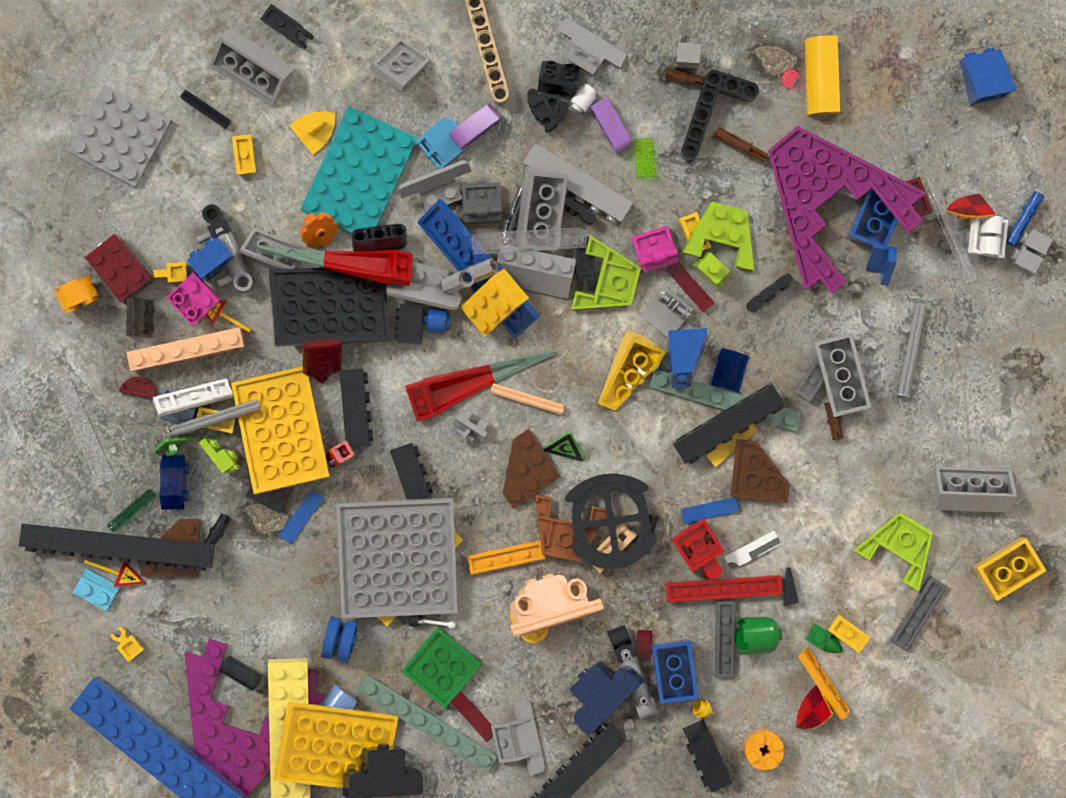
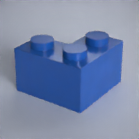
(210, 259)

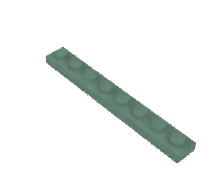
(720, 399)
(427, 723)

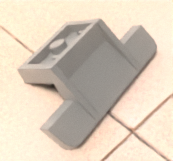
(587, 48)
(437, 185)
(426, 287)
(519, 738)

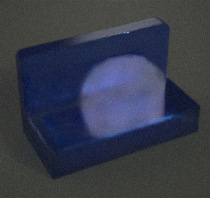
(730, 370)

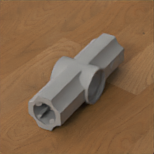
(478, 272)

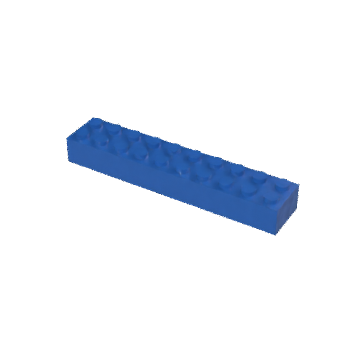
(150, 744)

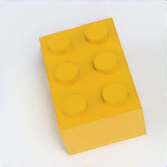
(494, 302)
(1009, 568)

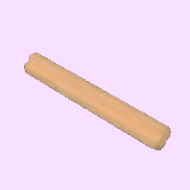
(527, 399)

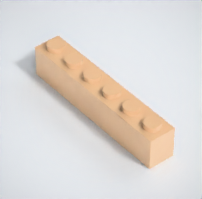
(186, 349)

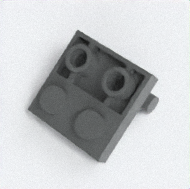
(481, 202)

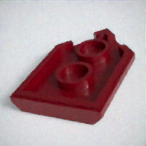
(322, 359)

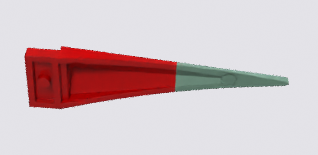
(378, 266)
(443, 391)

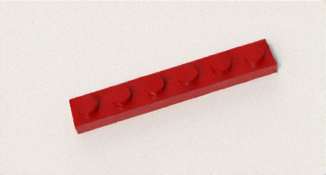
(723, 588)

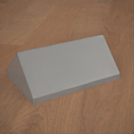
(259, 237)

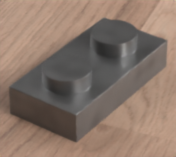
(810, 382)

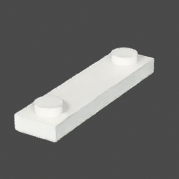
(192, 397)

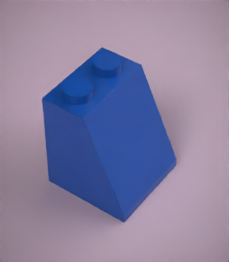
(986, 76)
(684, 355)

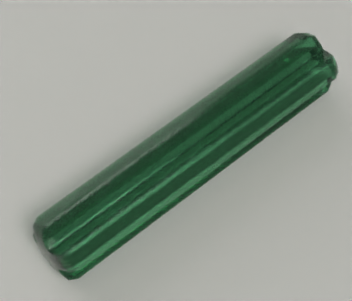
(131, 510)

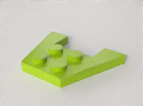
(726, 227)
(615, 282)
(906, 540)

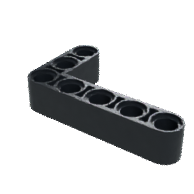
(707, 107)

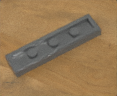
(918, 613)
(725, 638)

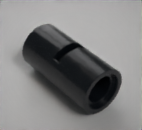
(240, 673)

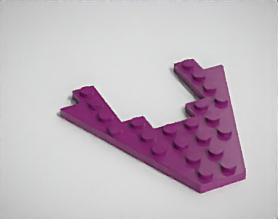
(809, 175)
(230, 750)

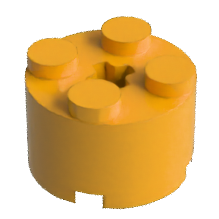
(75, 293)
(768, 759)

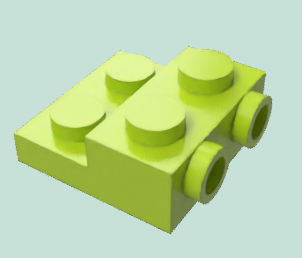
(225, 459)

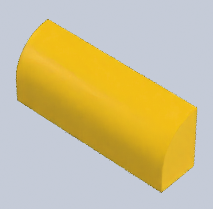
(822, 75)

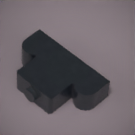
(382, 775)

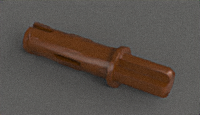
(740, 144)

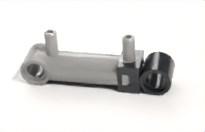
(237, 266)
(627, 657)

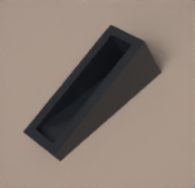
(789, 595)

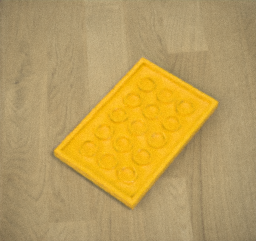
(284, 435)
(327, 741)

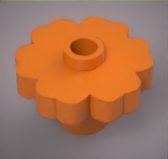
(318, 230)

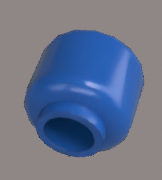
(437, 320)

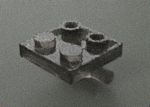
(139, 317)

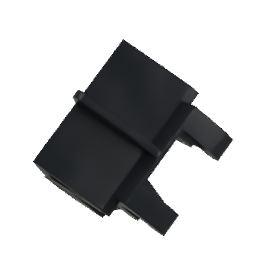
(547, 108)

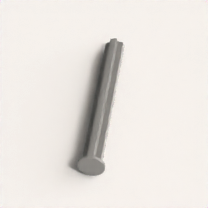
(912, 349)
(213, 418)

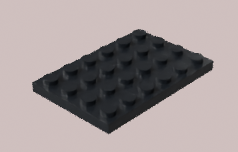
(327, 306)

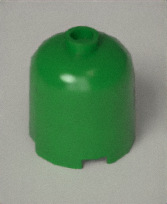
(757, 635)

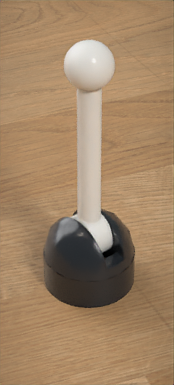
(417, 620)

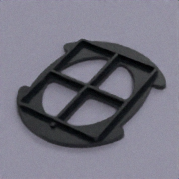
(605, 483)

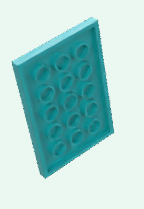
(359, 171)

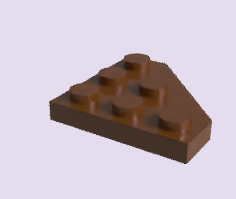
(527, 470)
(756, 475)
(182, 530)

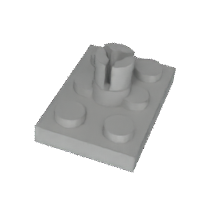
(400, 64)

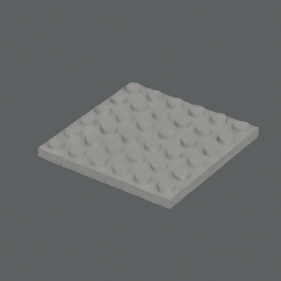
(397, 557)

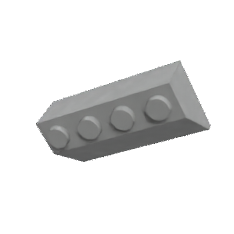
(251, 66)
(542, 200)
(539, 271)
(842, 375)
(974, 489)

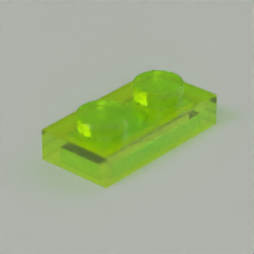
(644, 157)

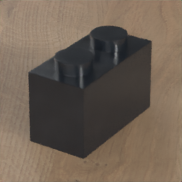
(410, 323)

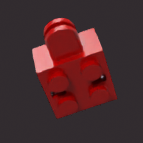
(699, 549)

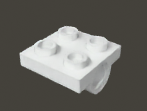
(988, 236)

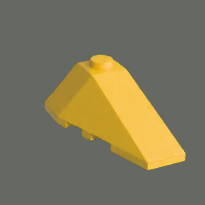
(632, 364)

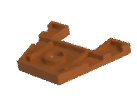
(558, 535)

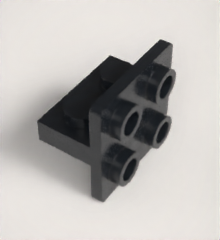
(558, 78)

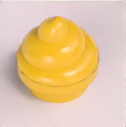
(702, 709)

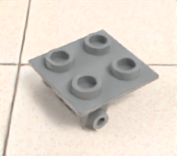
(666, 311)

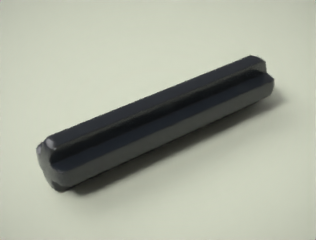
(205, 109)

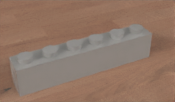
(581, 185)

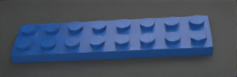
(456, 244)

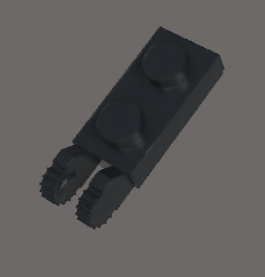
(285, 25)
(574, 208)
(584, 266)
(768, 293)

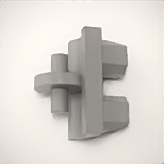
(468, 429)

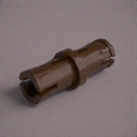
(684, 77)
(834, 423)

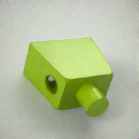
(712, 270)

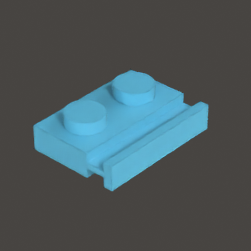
(96, 589)

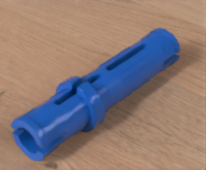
(1027, 214)

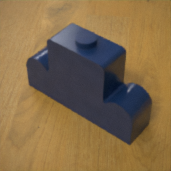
(602, 693)

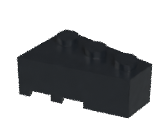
(707, 756)

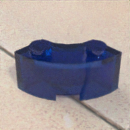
(173, 482)

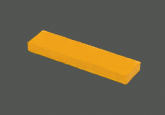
(505, 557)
(824, 683)

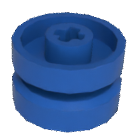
(340, 640)

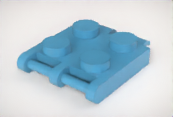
(440, 143)

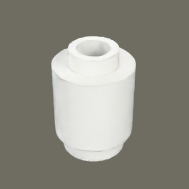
(583, 98)

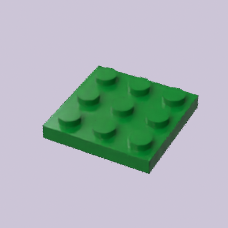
(441, 667)

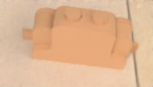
(550, 604)

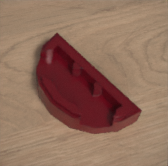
(139, 386)

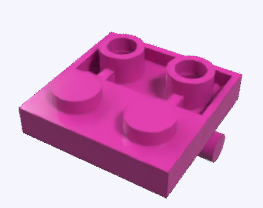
(655, 249)
(193, 298)

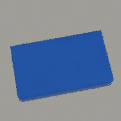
(883, 261)

